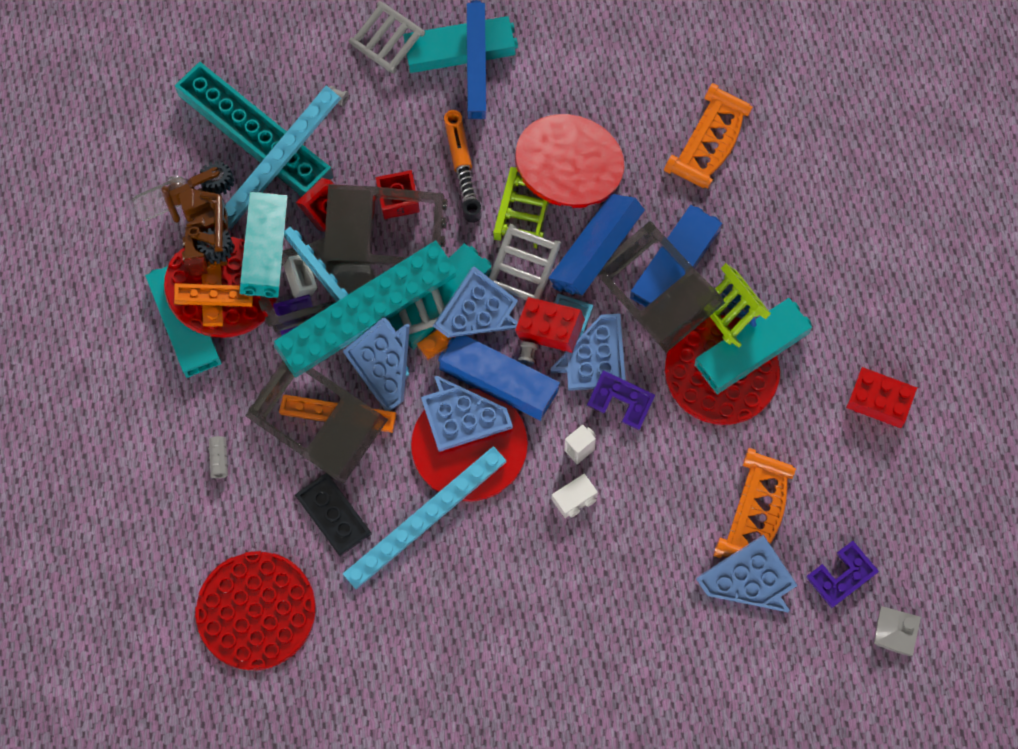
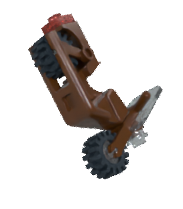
(208, 234)

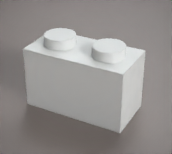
(299, 277)
(580, 443)
(575, 496)

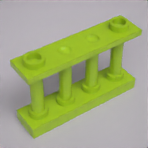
(506, 212)
(748, 298)

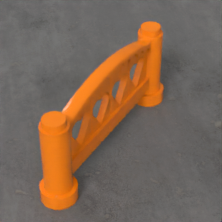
(686, 165)
(760, 469)

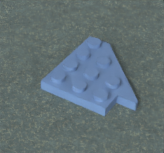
(477, 308)
(594, 351)
(382, 361)
(462, 416)
(750, 577)

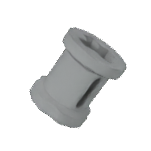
(344, 95)
(527, 353)

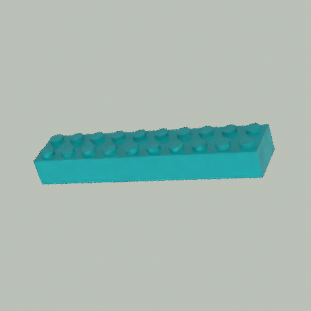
(248, 126)
(364, 307)

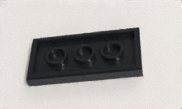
(333, 514)

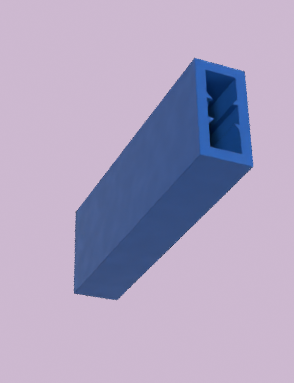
(476, 60)
(692, 239)
(596, 244)
(498, 376)

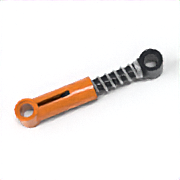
(462, 164)

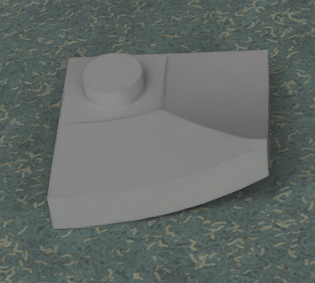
(896, 631)

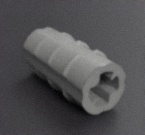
(218, 457)

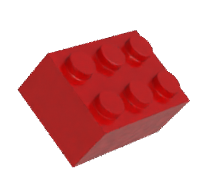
(550, 324)
(881, 397)

